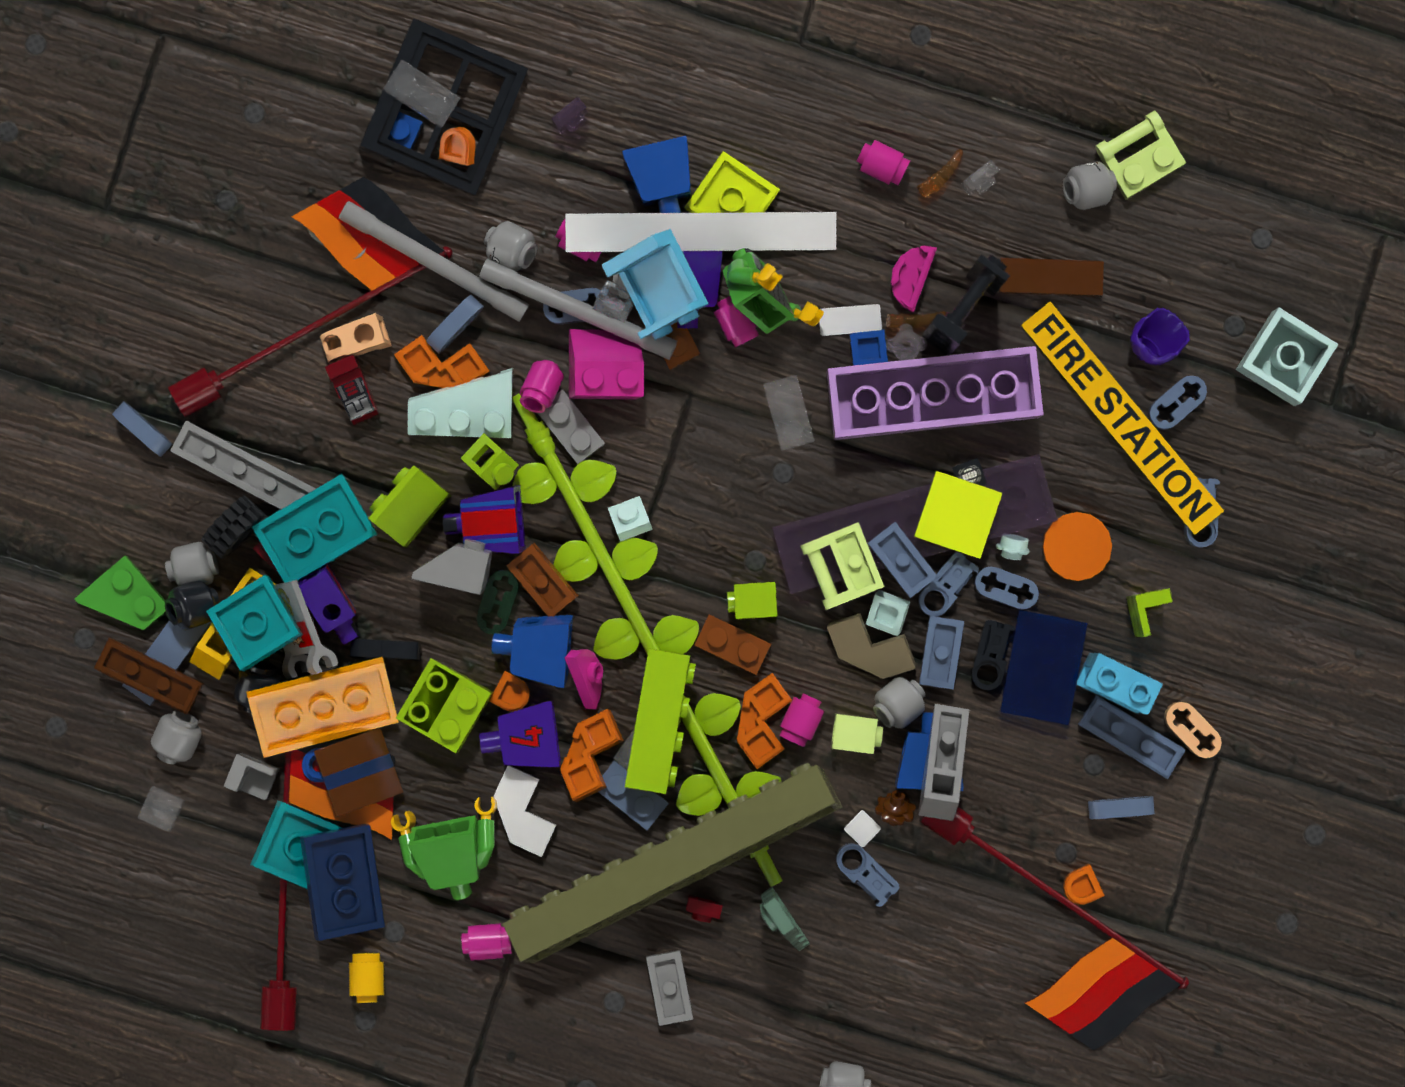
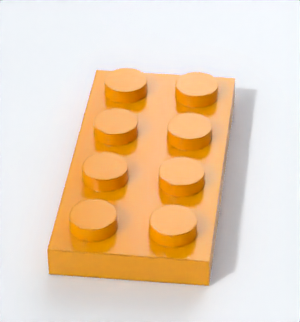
(322, 707)

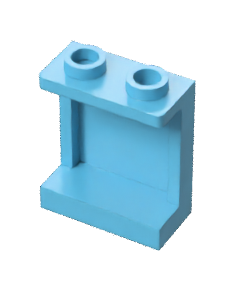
(658, 283)
(1118, 683)

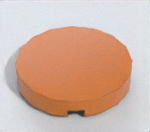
(1077, 546)

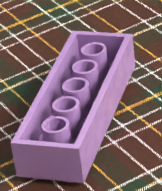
(934, 393)

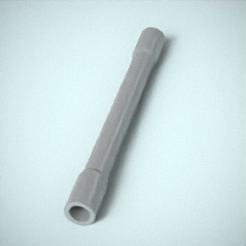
(369, 224)
(511, 280)

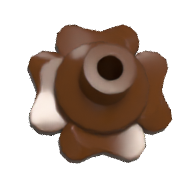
(895, 808)

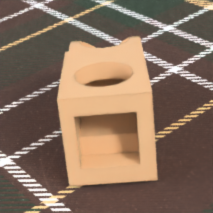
(355, 338)

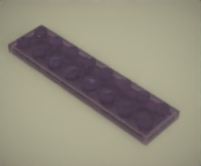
(1022, 506)

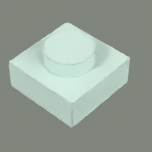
(630, 518)
(887, 612)

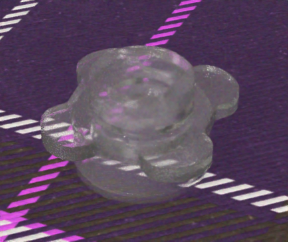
(906, 334)

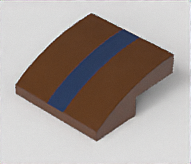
(358, 771)

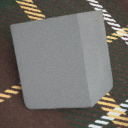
(251, 776)

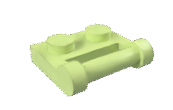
(1147, 164)
(852, 560)

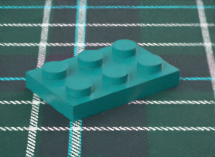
(315, 530)

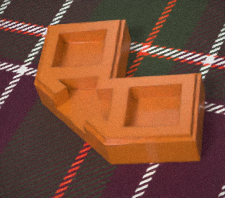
(427, 369)
(758, 705)
(589, 739)

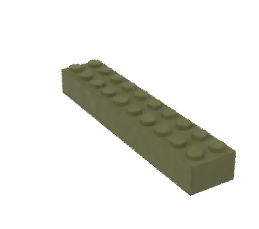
(673, 864)

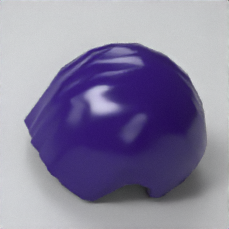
(1159, 337)

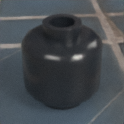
(189, 603)
(256, 677)

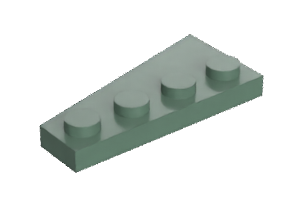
(778, 917)

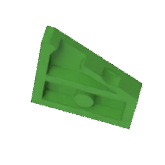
(125, 596)

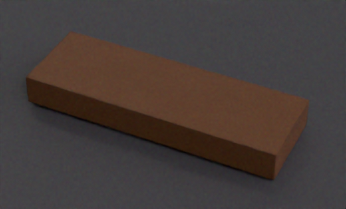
(1053, 277)
(148, 675)

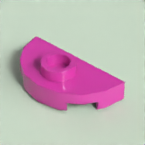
(910, 275)
(587, 675)

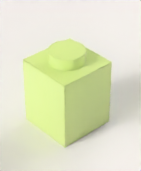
(856, 733)

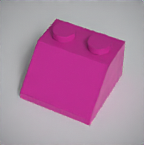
(604, 366)

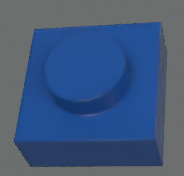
(405, 130)
(868, 347)

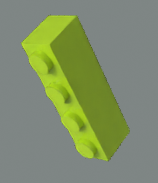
(658, 721)

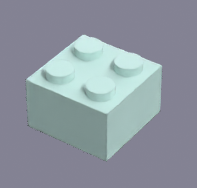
(1286, 357)

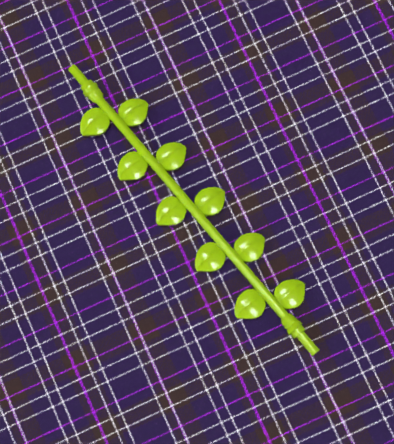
(621, 637)

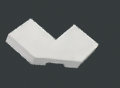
(520, 825)

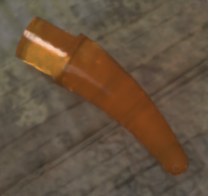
(938, 179)
(914, 320)

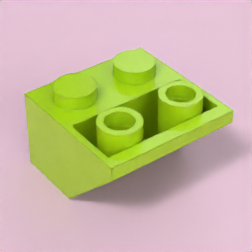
(408, 505)
(444, 705)

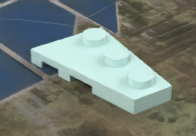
(465, 409)

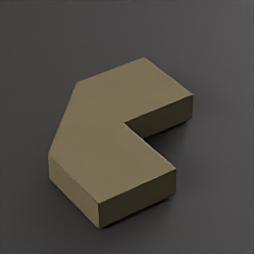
(880, 659)

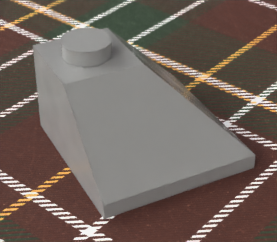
(459, 567)

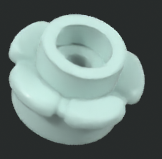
(1013, 546)

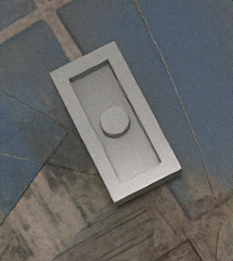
(571, 428)
(669, 987)

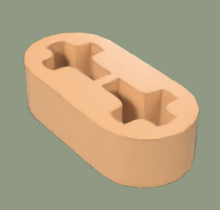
(1186, 735)

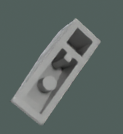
(944, 763)

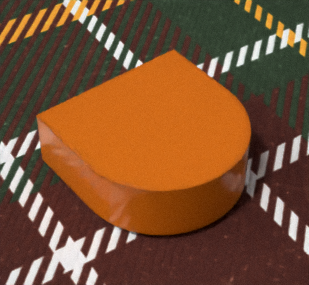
(457, 146)
(511, 693)
(1082, 886)

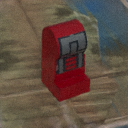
(352, 389)

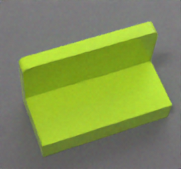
(1137, 605)

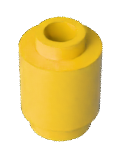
(366, 977)

